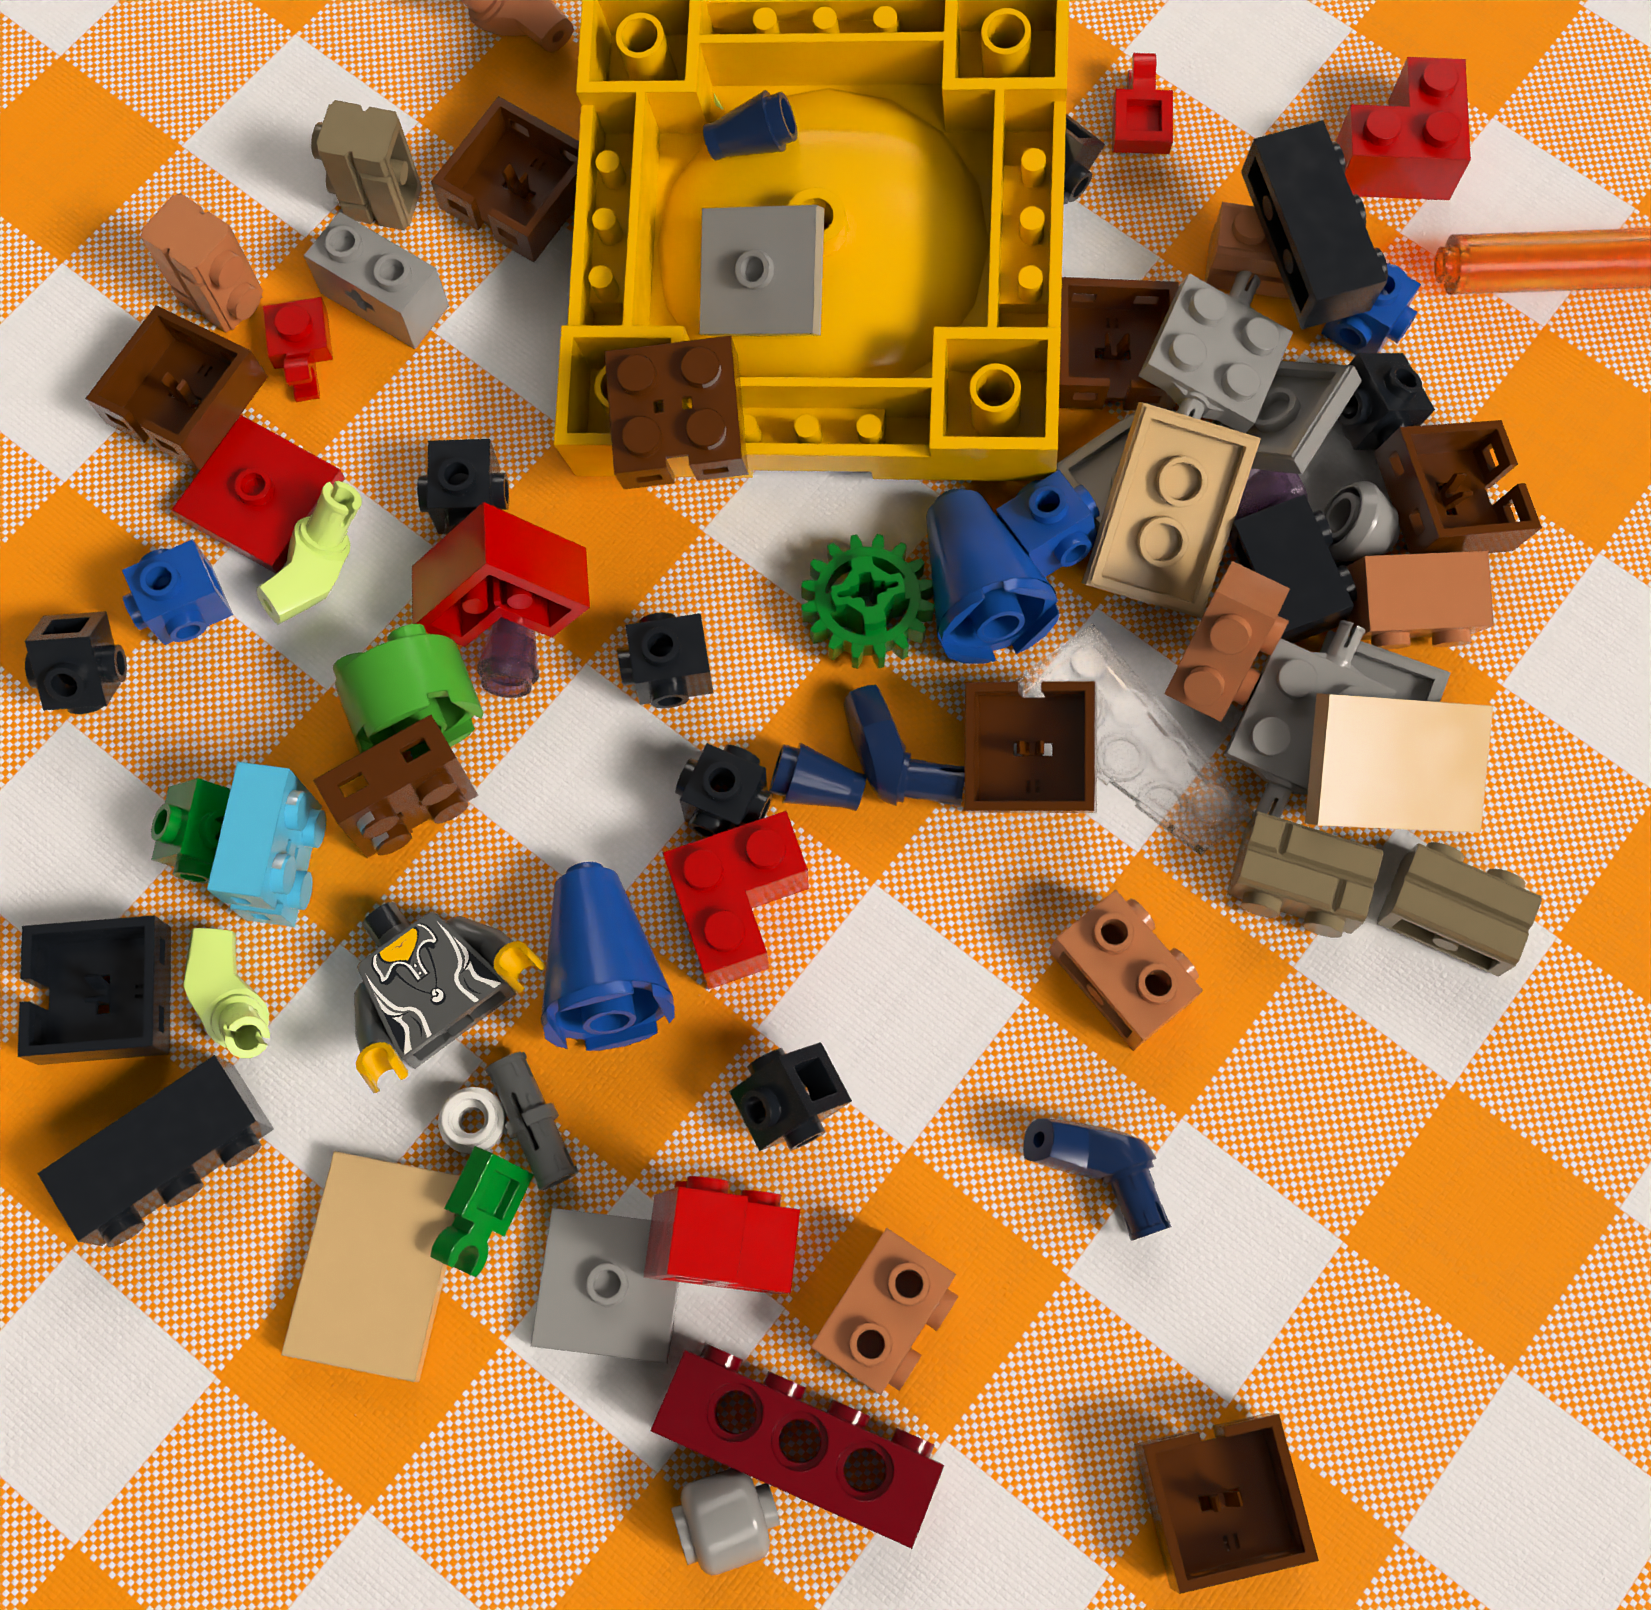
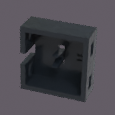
(71, 964)

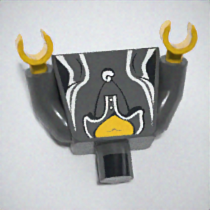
(428, 986)

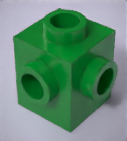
(190, 828)

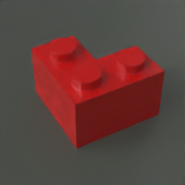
(1415, 143)
(499, 569)
(722, 882)
(722, 1238)

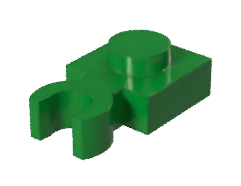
(483, 1203)

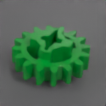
(887, 592)

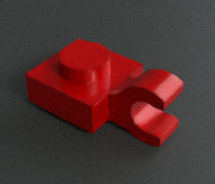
(1141, 113)
(297, 340)

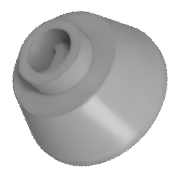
(1361, 522)

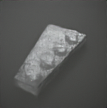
(1144, 746)

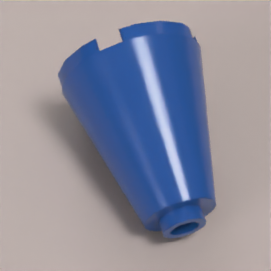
(983, 582)
(600, 965)

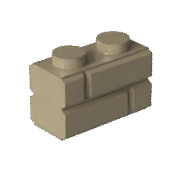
(367, 164)
(1304, 875)
(1460, 908)

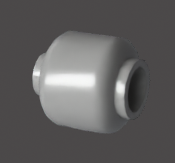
(725, 1521)

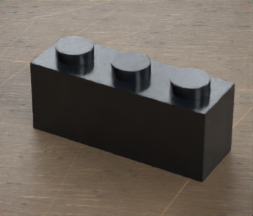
(1314, 224)
(156, 1154)

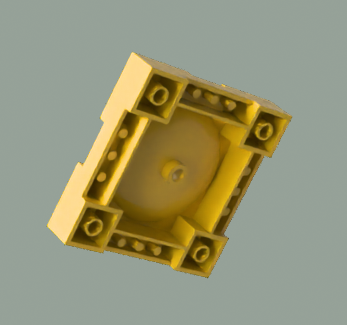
(943, 201)

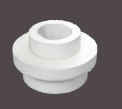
(455, 1109)

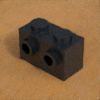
(1292, 549)

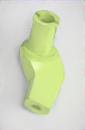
(314, 555)
(223, 1001)

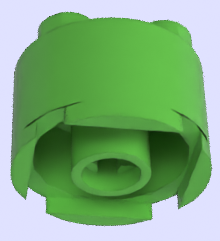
(405, 683)

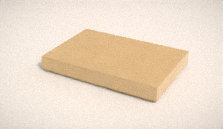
(1170, 510)
(1398, 764)
(369, 1268)

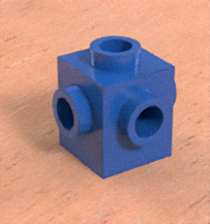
(1386, 320)
(1052, 522)
(175, 593)

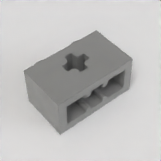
(377, 280)

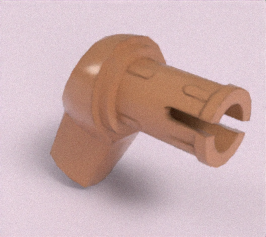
(532, 18)

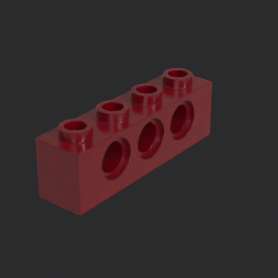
(890, 1508)

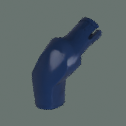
(885, 757)
(1106, 1156)

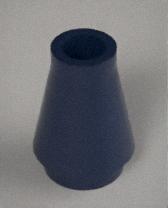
(752, 128)
(815, 779)

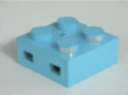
(267, 845)

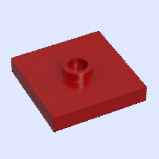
(255, 492)

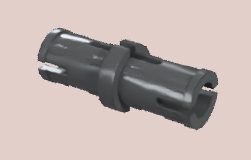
(531, 1120)

